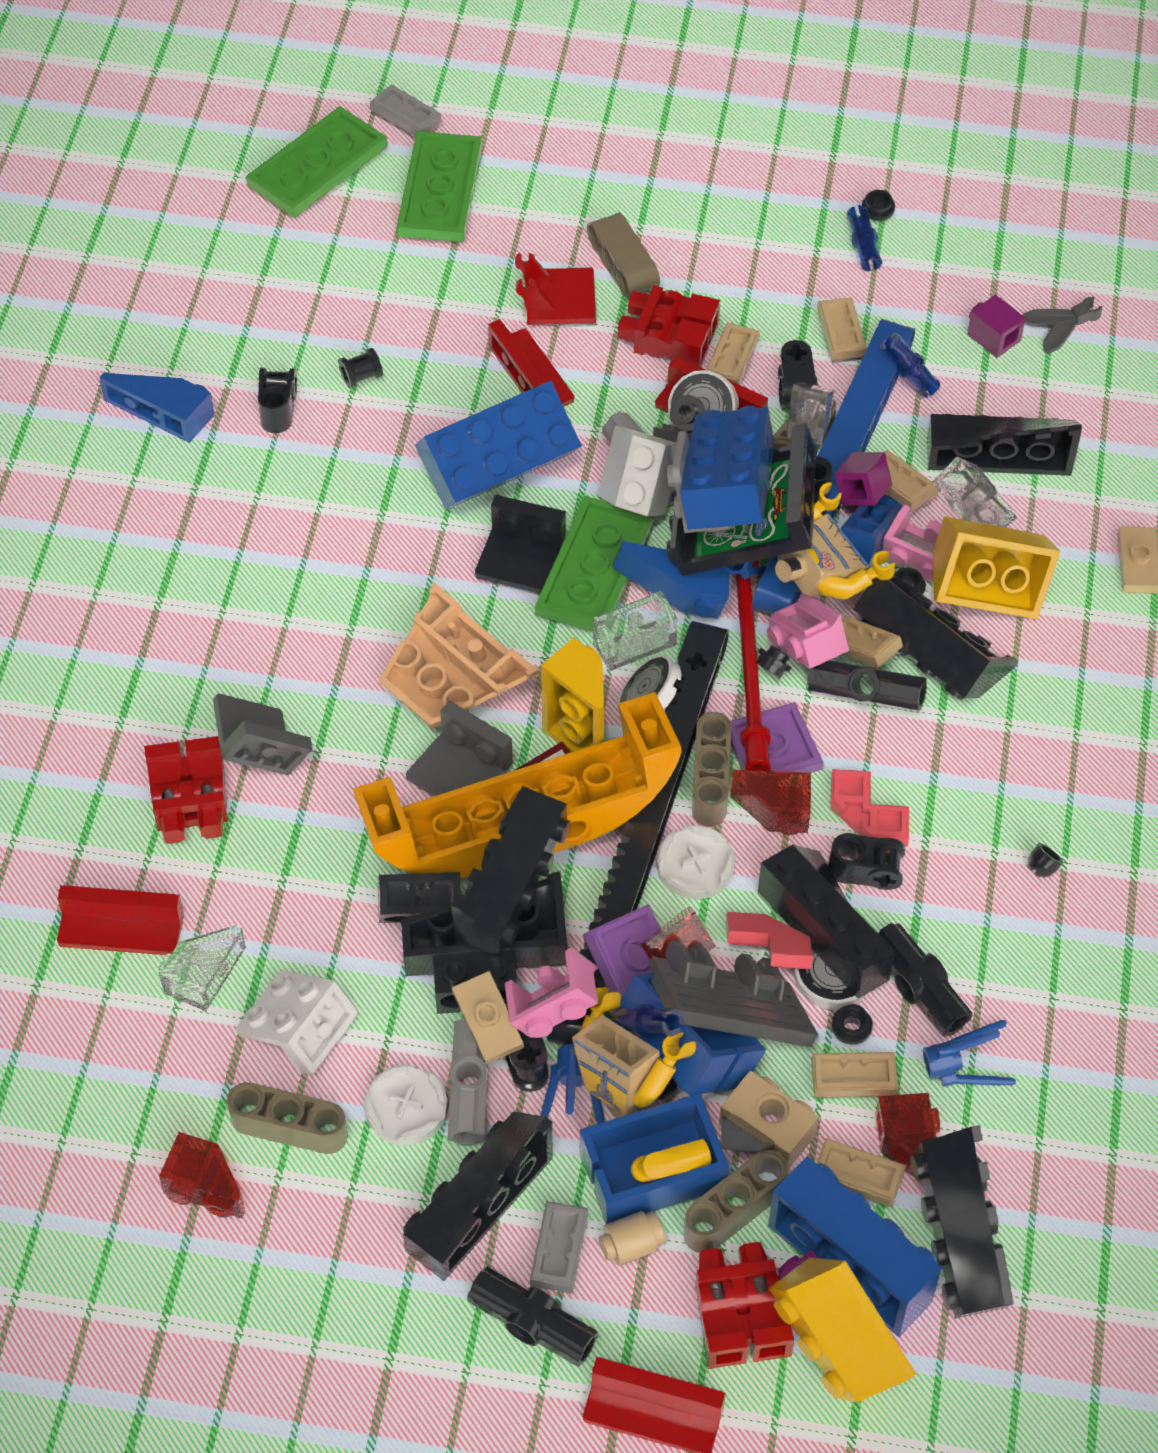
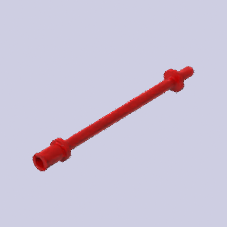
(755, 736)

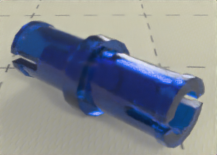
(864, 238)
(910, 365)
(647, 1020)

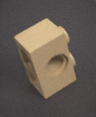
(762, 1096)

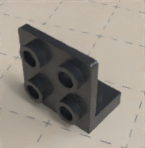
(521, 544)

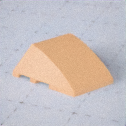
(450, 660)

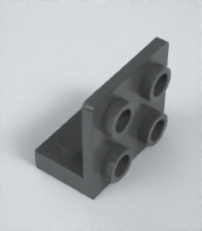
(257, 736)
(461, 754)

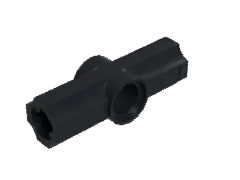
(889, 686)
(925, 982)
(532, 1316)

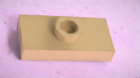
(841, 328)
(734, 352)
(908, 484)
(1138, 559)
(869, 643)
(487, 1017)
(854, 1074)
(863, 1172)

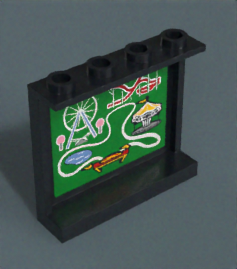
(785, 524)

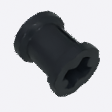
(360, 367)

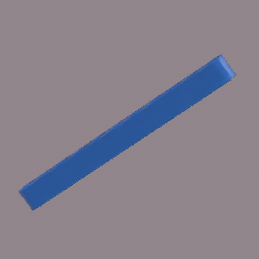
(848, 434)

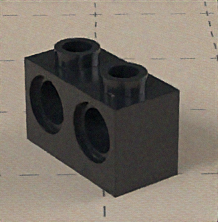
(414, 894)
(456, 969)

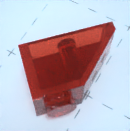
(774, 798)

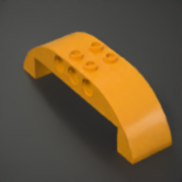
(598, 784)

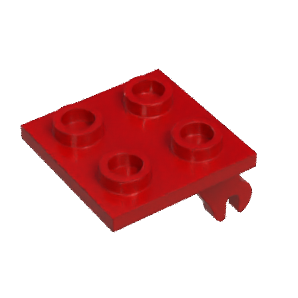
(556, 293)

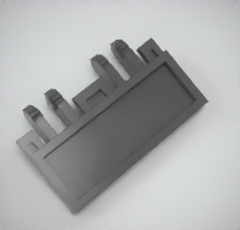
(741, 1002)

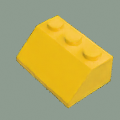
(992, 567)
(573, 696)
(840, 1330)

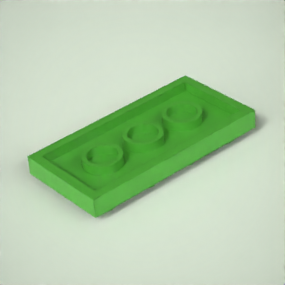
(316, 161)
(439, 186)
(583, 576)

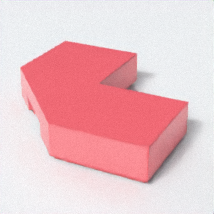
(852, 804)
(785, 944)

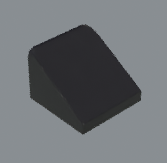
(740, 1135)

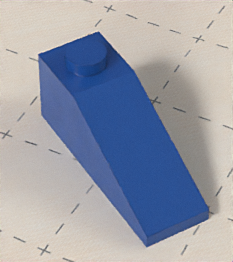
(161, 401)
(869, 526)
(695, 593)

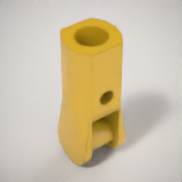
(671, 1161)

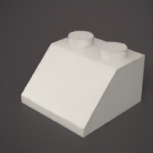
(637, 472)

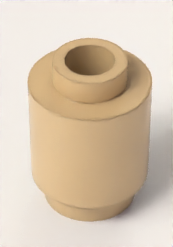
(632, 1237)

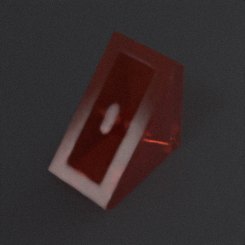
(684, 928)

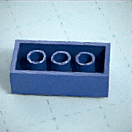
(498, 445)
(728, 468)
(823, 1216)

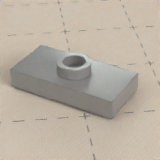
(405, 110)
(559, 1247)

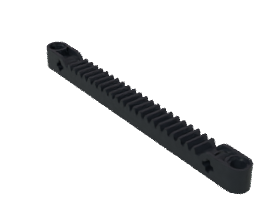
(626, 881)

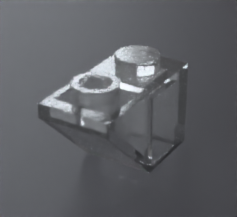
(973, 494)

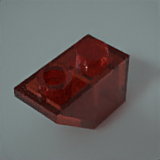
(903, 1124)
(201, 1176)

